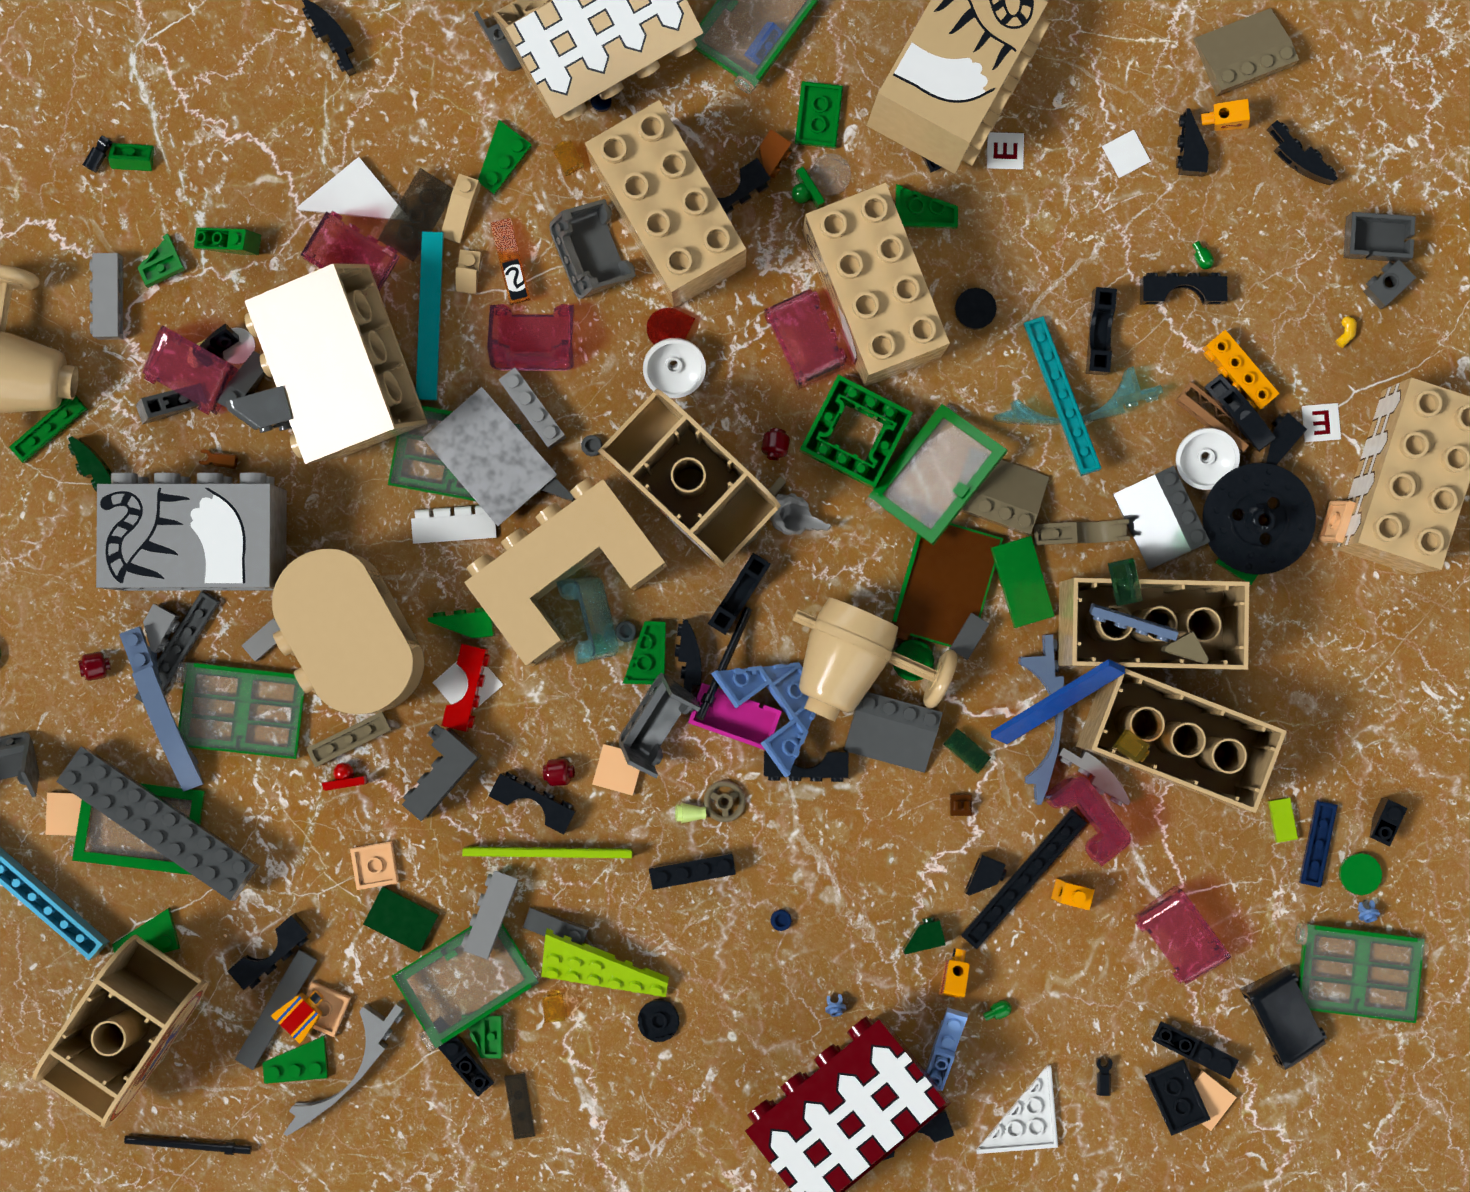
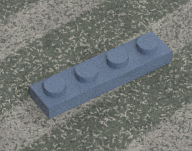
(1142, 626)

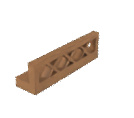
(1208, 420)

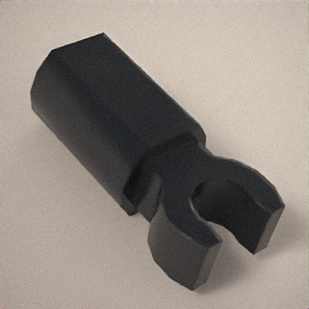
(97, 154)
(1103, 1084)

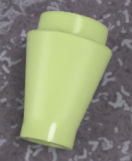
(688, 813)

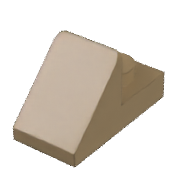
(468, 271)

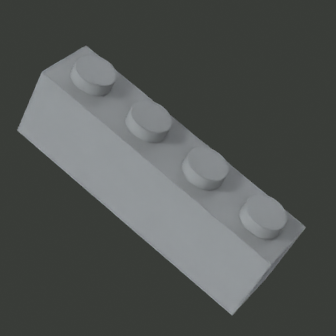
(106, 296)
(532, 408)
(491, 914)

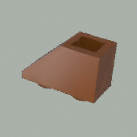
(773, 151)

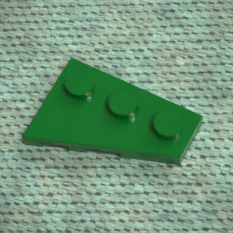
(503, 157)
(923, 211)
(648, 655)
(158, 932)
(298, 1064)

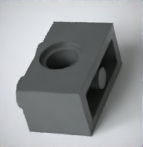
(1400, 278)

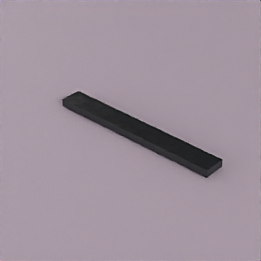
(1023, 878)

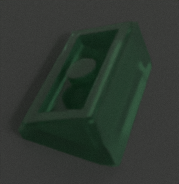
(1125, 582)

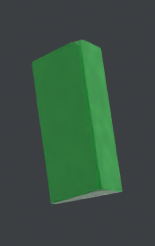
(131, 157)

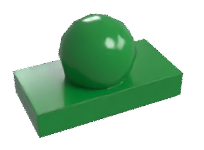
(806, 190)

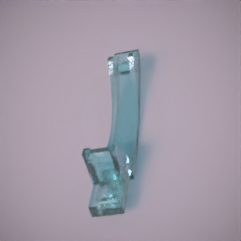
(1127, 394)

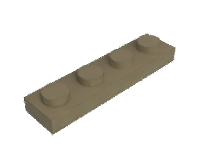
(349, 739)

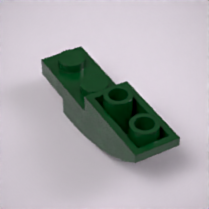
(89, 463)

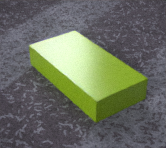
(1282, 820)

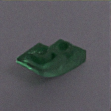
(967, 750)

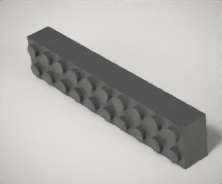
(157, 823)

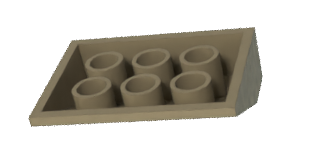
(1245, 51)
(1009, 497)

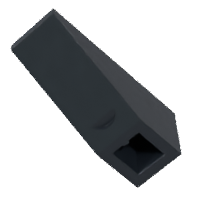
(1193, 150)

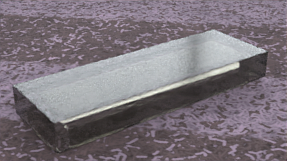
(519, 1105)

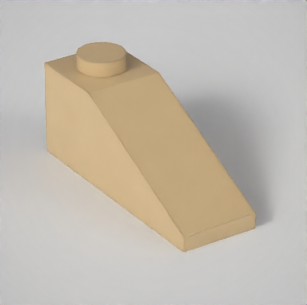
(460, 207)

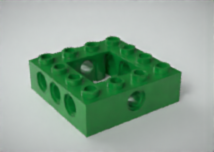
(850, 394)

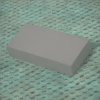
(261, 641)

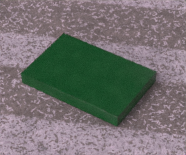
(401, 919)

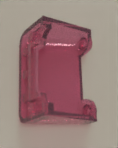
(531, 340)
(188, 370)
(1182, 935)

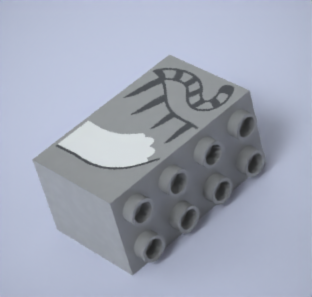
(190, 533)

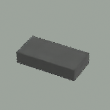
(969, 636)

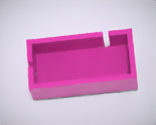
(745, 723)

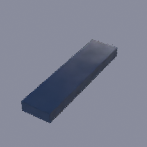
(1318, 843)

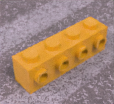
(1240, 370)

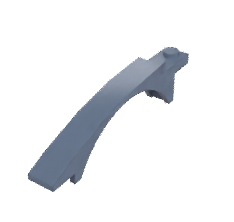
(1044, 669)
(151, 691)

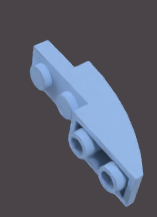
(945, 1046)

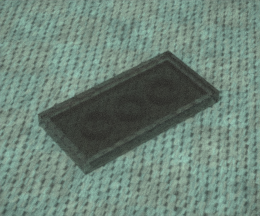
(416, 212)

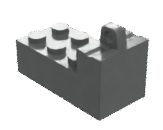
(445, 774)

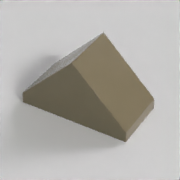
(1187, 647)

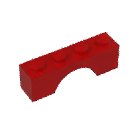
(459, 714)

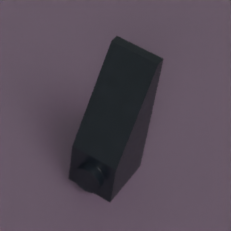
(1287, 432)

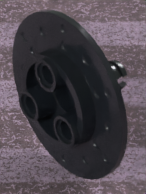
(1288, 524)

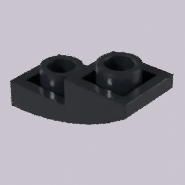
(220, 340)

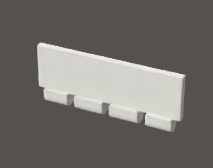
(452, 528)

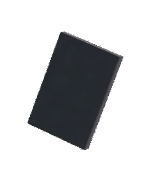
(1177, 1097)

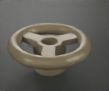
(725, 814)

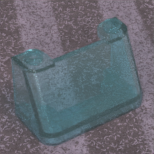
(591, 594)

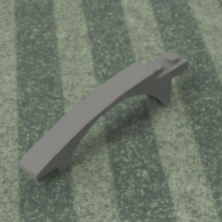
(376, 1028)

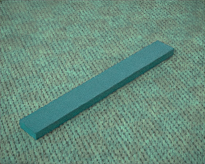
(429, 315)
(1062, 396)

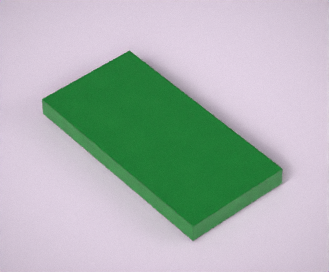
(1022, 582)

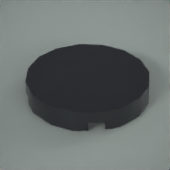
(975, 308)
(658, 1020)

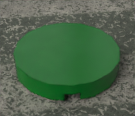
(916, 651)
(1360, 874)

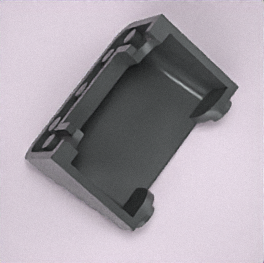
(589, 249)

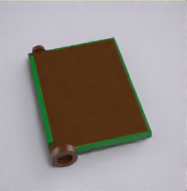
(945, 584)

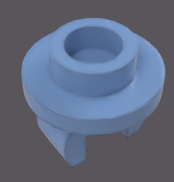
(1368, 915)
(835, 1009)

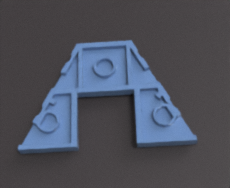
(784, 686)

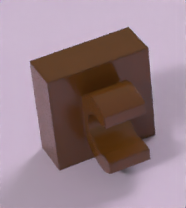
(960, 805)

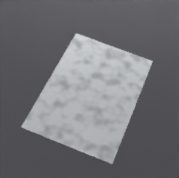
(489, 456)

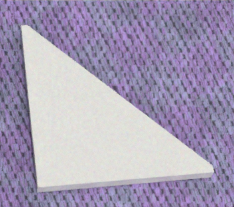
(352, 193)
(1028, 1122)

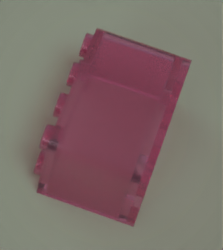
(343, 244)
(805, 338)
(1111, 833)

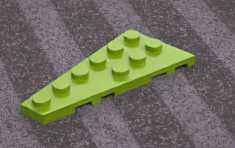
(596, 967)

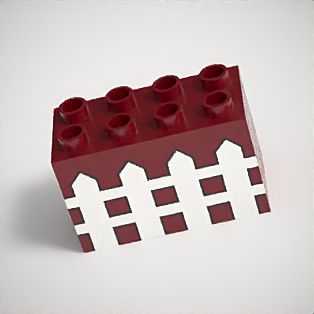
(847, 1112)

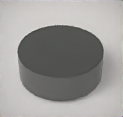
(591, 445)
(625, 631)

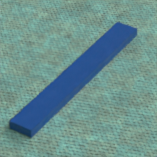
(1058, 701)

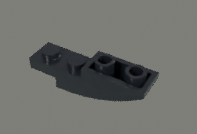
(327, 30)
(1306, 163)
(1240, 412)
(688, 652)
(1195, 1049)
(467, 1064)

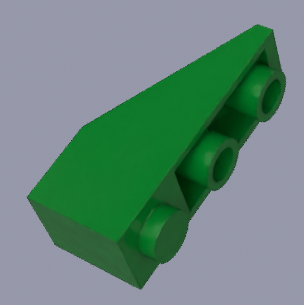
(228, 240)
(468, 624)

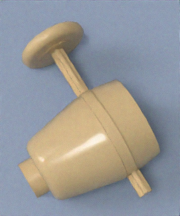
(30, 373)
(849, 653)

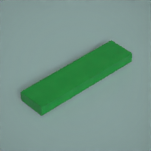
(47, 428)

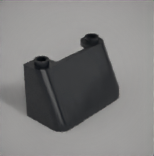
(1284, 1017)

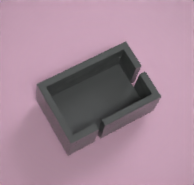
(1379, 237)

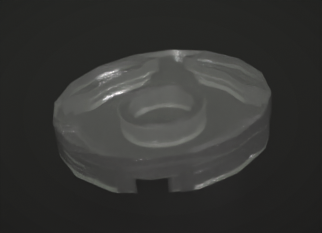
(830, 174)

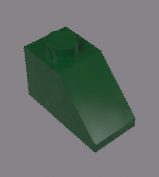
(925, 936)

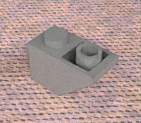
(159, 625)

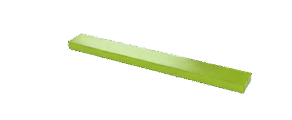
(547, 852)

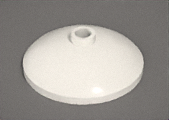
(675, 379)
(1205, 472)

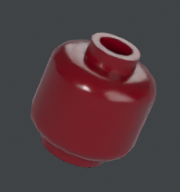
(775, 444)
(94, 666)
(558, 772)

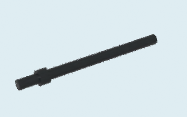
(708, 698)
(228, 1148)

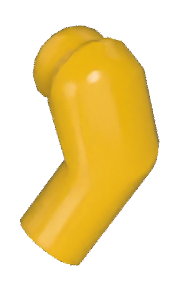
(1349, 332)

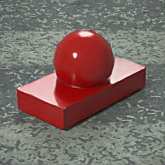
(344, 778)

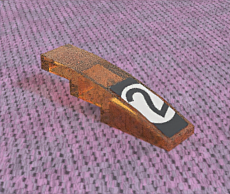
(510, 261)

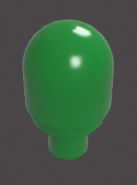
(1203, 256)
(998, 1010)

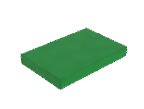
(818, 115)

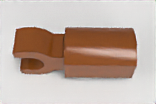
(220, 459)

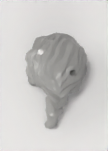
(795, 516)

